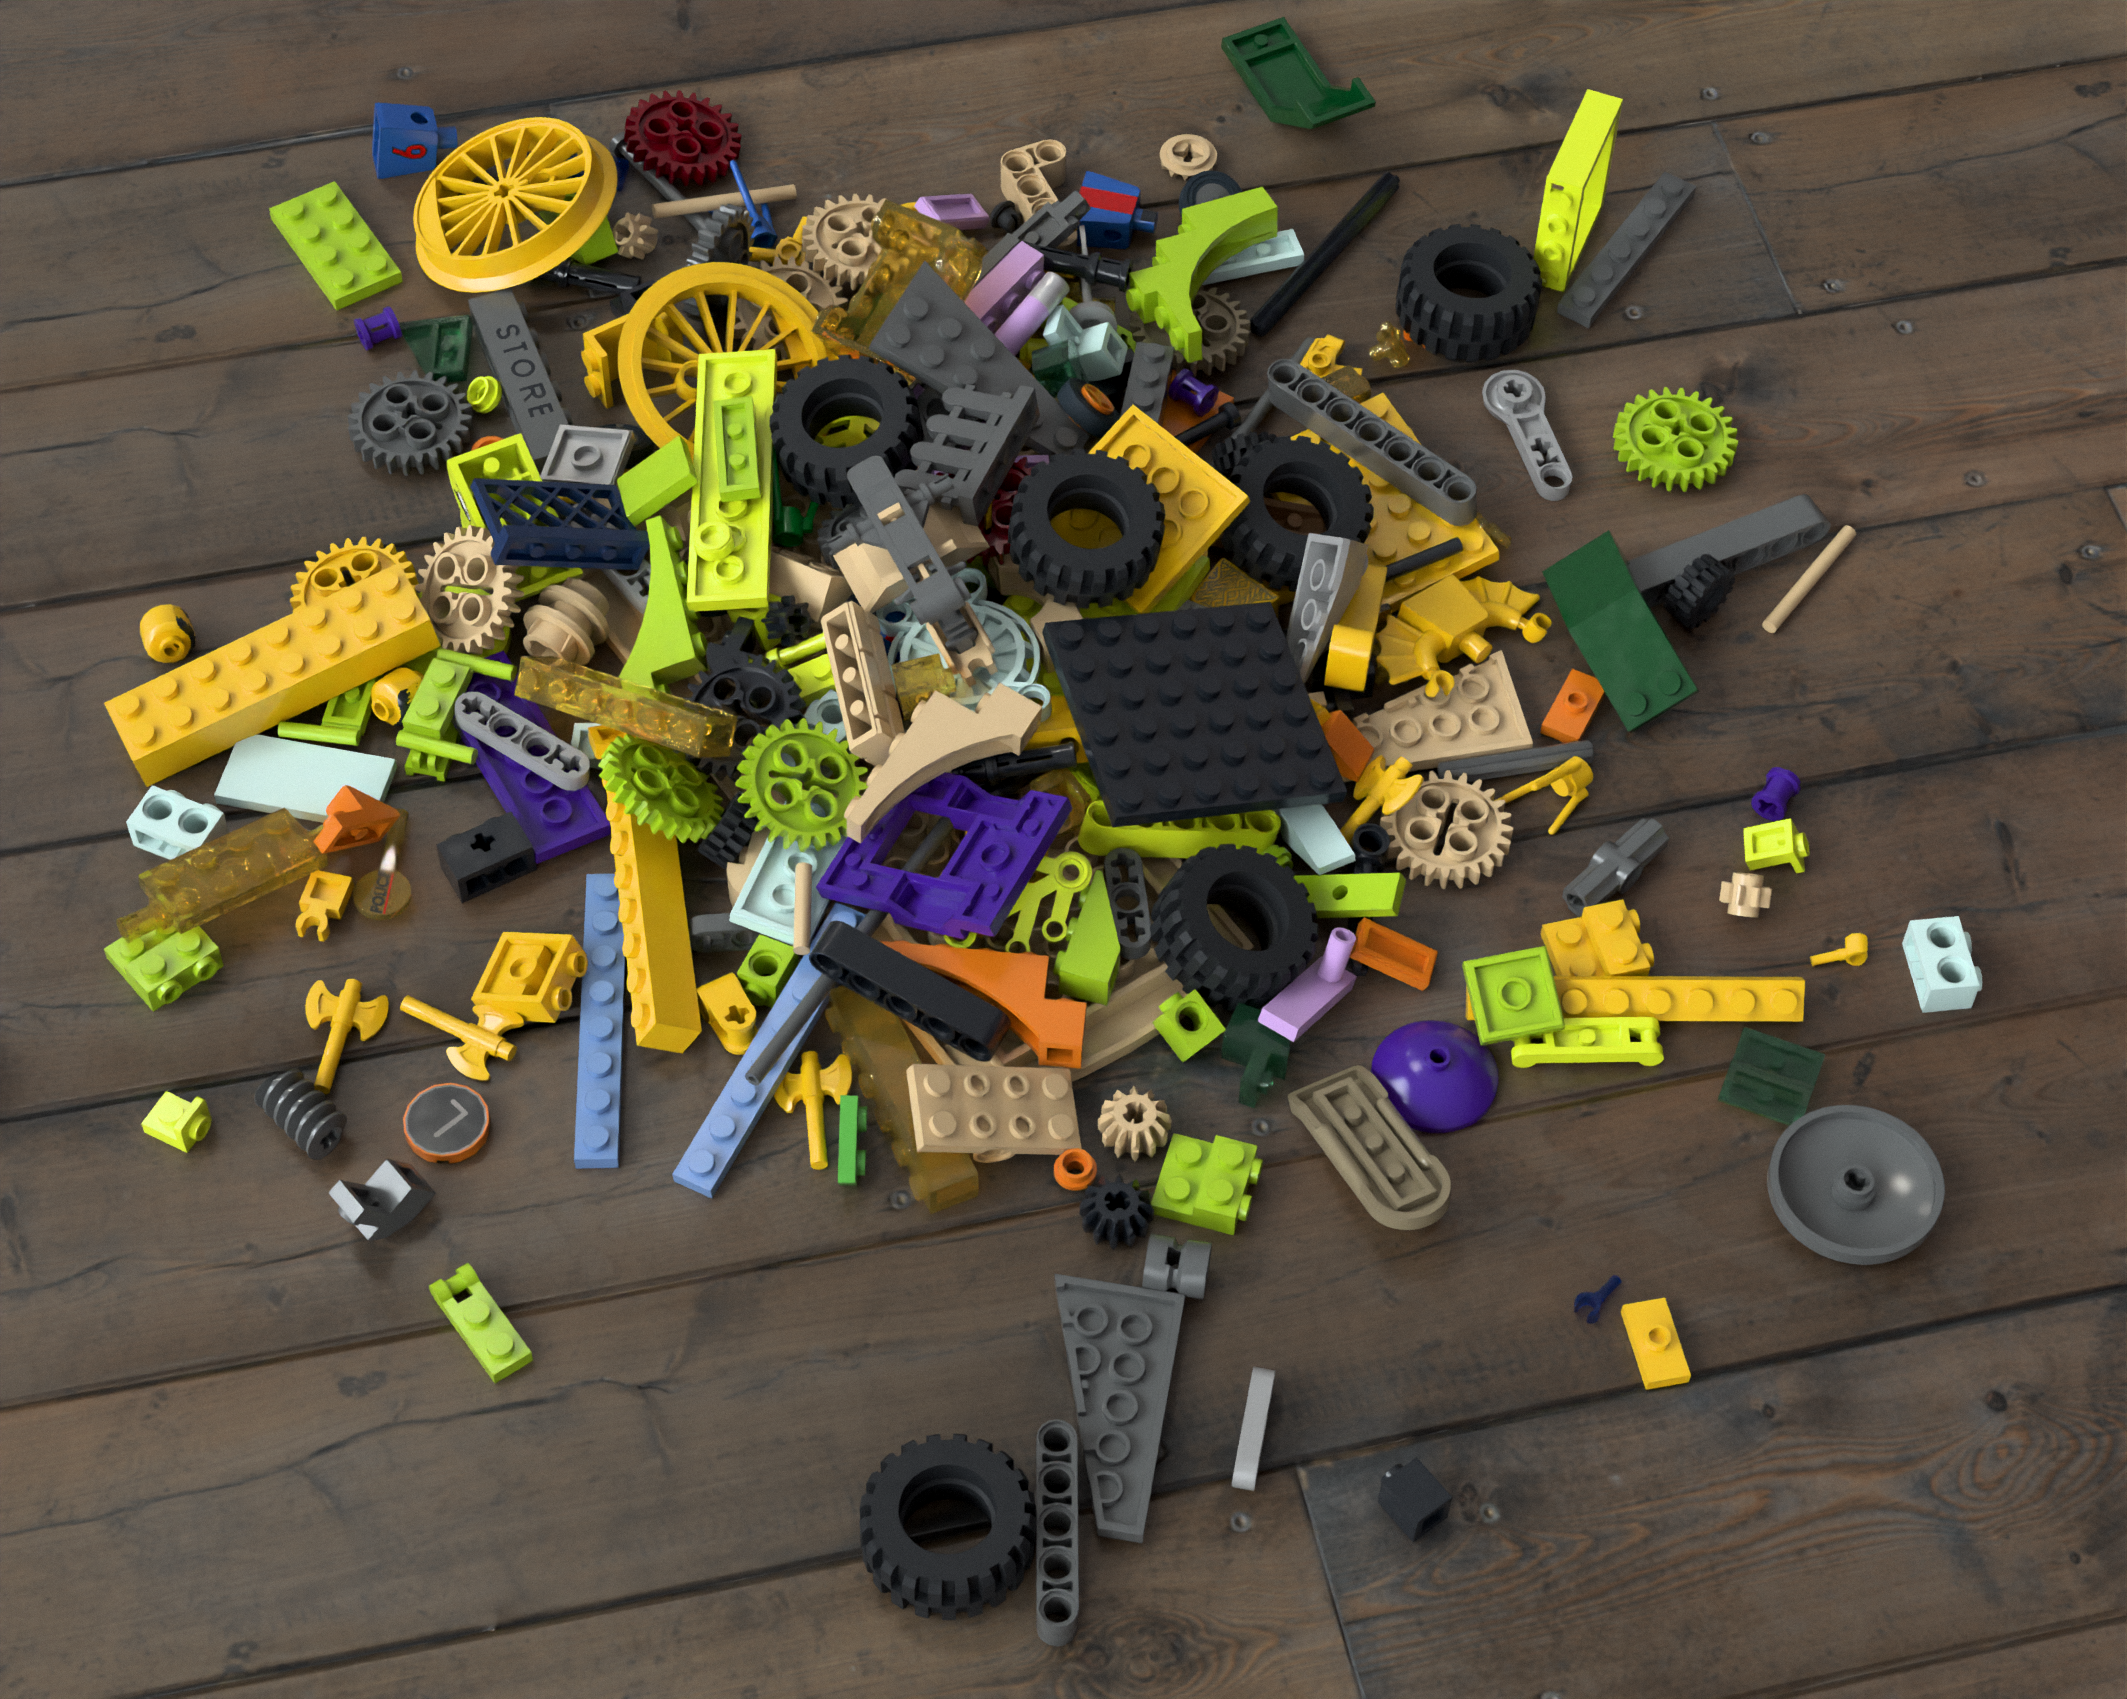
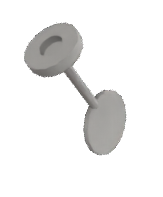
(1090, 312)

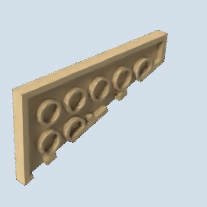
(1472, 721)

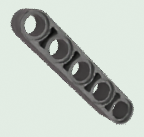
(1057, 1551)

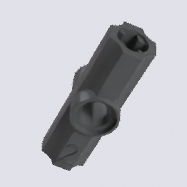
(1616, 866)

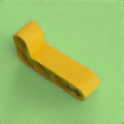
(1355, 633)

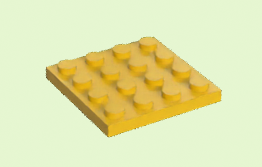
(1194, 495)

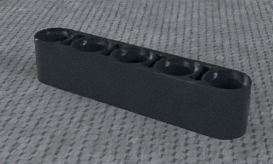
(910, 991)

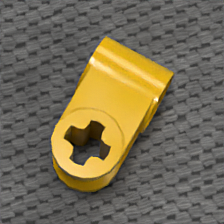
(728, 1012)

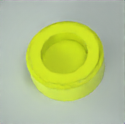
(713, 540)

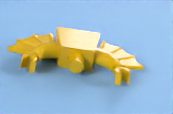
(1450, 622)

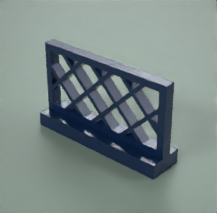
(559, 543)

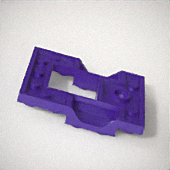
(981, 878)

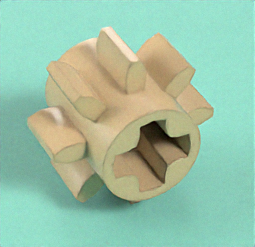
(635, 236)
(1745, 894)

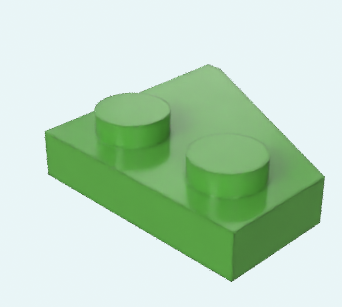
(852, 1122)

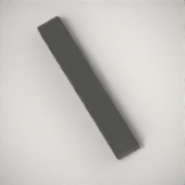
(1372, 442)
(1735, 544)

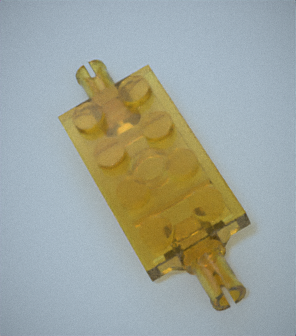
(224, 875)

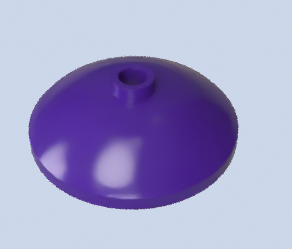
(1434, 1094)

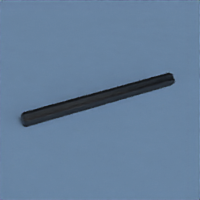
(1324, 254)

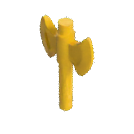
(1383, 789)
(344, 1014)
(480, 1039)
(811, 1087)

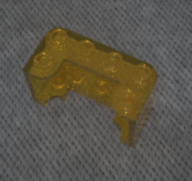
(906, 243)

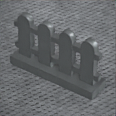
(992, 452)

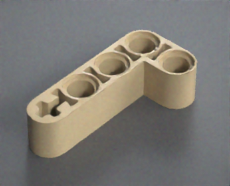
(1030, 176)

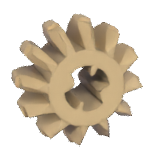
(1134, 1123)

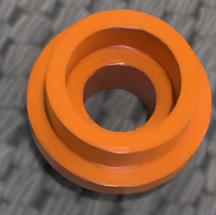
(1075, 1159)

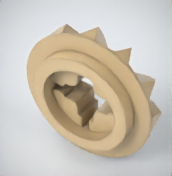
(1176, 148)

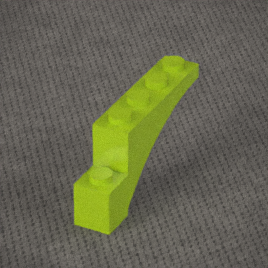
(669, 637)

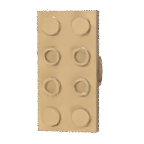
(992, 1110)

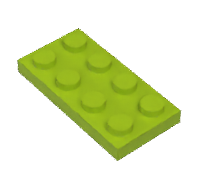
(336, 245)

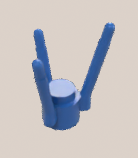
(764, 232)

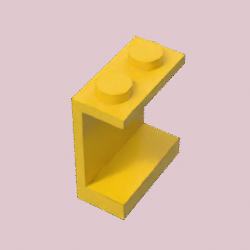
(602, 353)

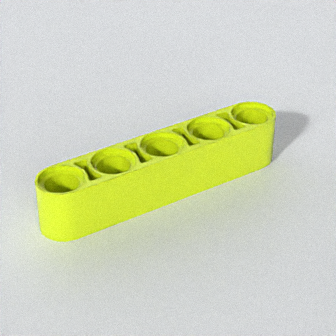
(1177, 837)

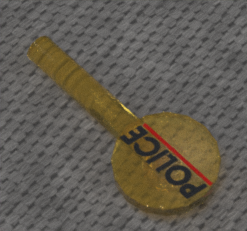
(386, 891)

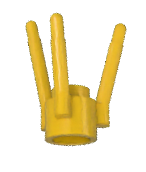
(1565, 780)

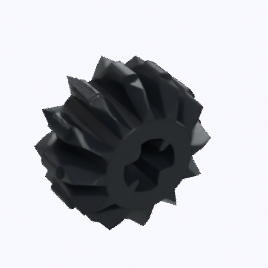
(1116, 1211)

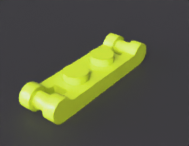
(1593, 1041)

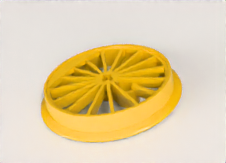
(526, 188)
(787, 307)

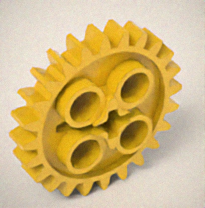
(360, 560)

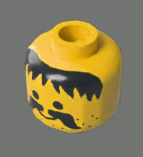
(167, 629)
(394, 694)

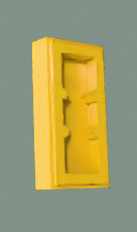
(1655, 1343)

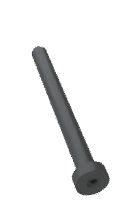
(618, 148)

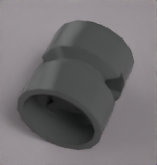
(1192, 1271)

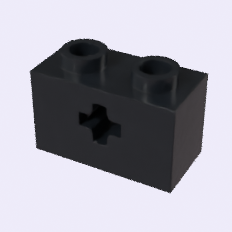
(486, 856)

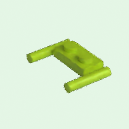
(435, 703)
(342, 721)

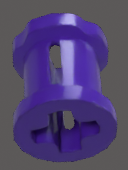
(386, 318)
(1181, 388)
(1775, 795)

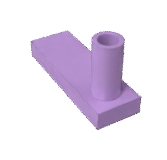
(1314, 990)

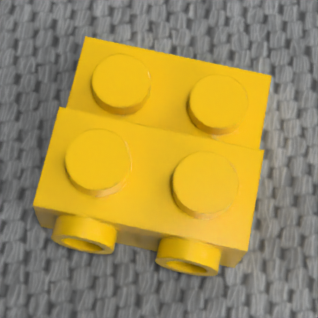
(1598, 943)
(532, 974)

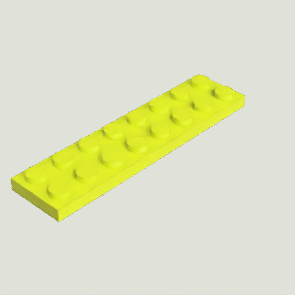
(743, 575)

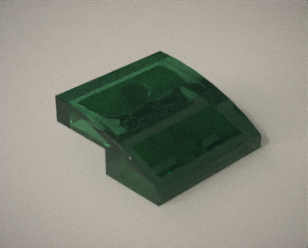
(1771, 1077)

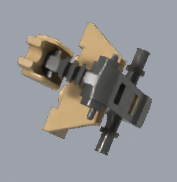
(912, 551)

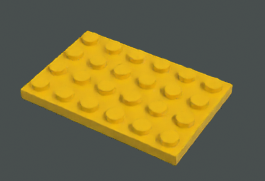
(1406, 527)

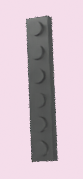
(1626, 249)

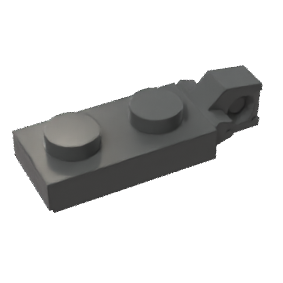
(1054, 221)

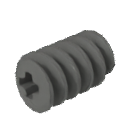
(302, 1112)

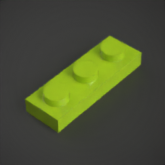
(737, 449)

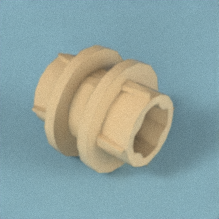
(567, 622)

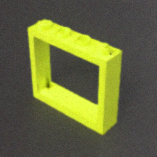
(1584, 172)

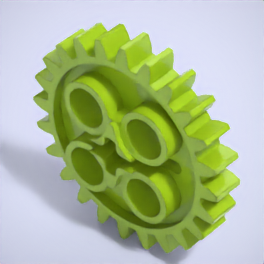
(1675, 439)
(810, 751)
(661, 788)

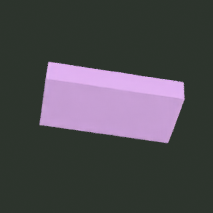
(956, 210)

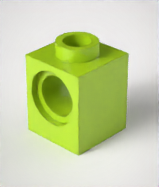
(767, 957)
(1205, 1023)

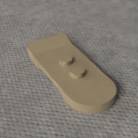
(1374, 1149)

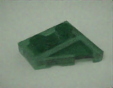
(441, 345)

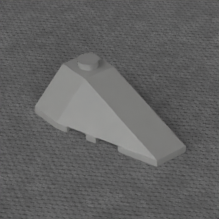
(1324, 590)

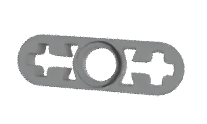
(1253, 1428)

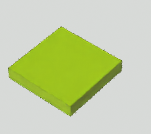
(657, 481)
(1513, 995)

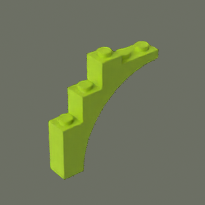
(1184, 261)

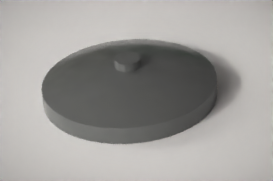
(1855, 1184)

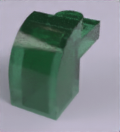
(1056, 365)
(1256, 1048)

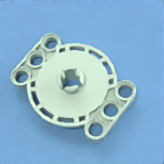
(1004, 632)

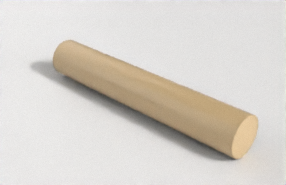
(802, 908)

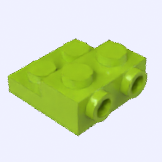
(165, 963)
(1207, 1182)

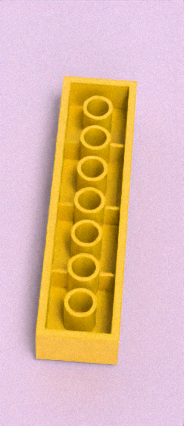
(272, 674)

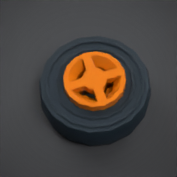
(1087, 407)

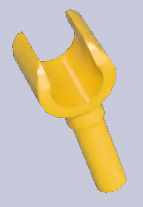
(1854, 952)

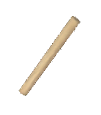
(714, 202)
(1809, 579)

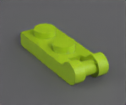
(481, 1324)

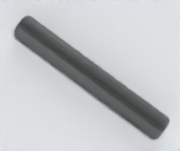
(1517, 761)

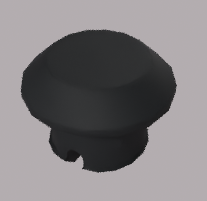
(1006, 217)

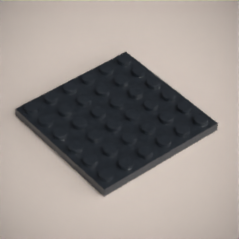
(1192, 713)

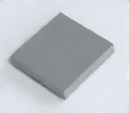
(588, 455)

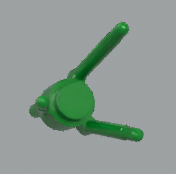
(787, 521)

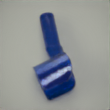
(1596, 1299)

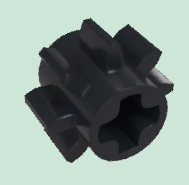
(791, 629)

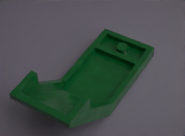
(1288, 79)
(1618, 632)

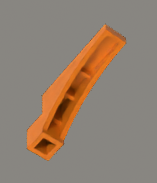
(1018, 988)

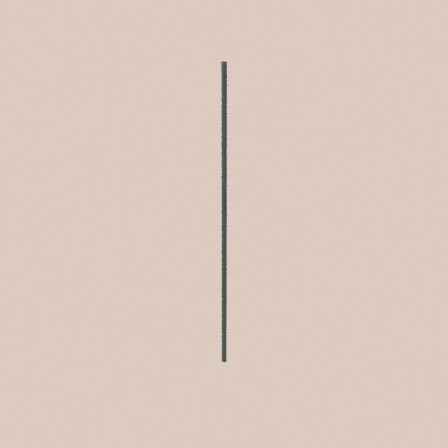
(928, 847)

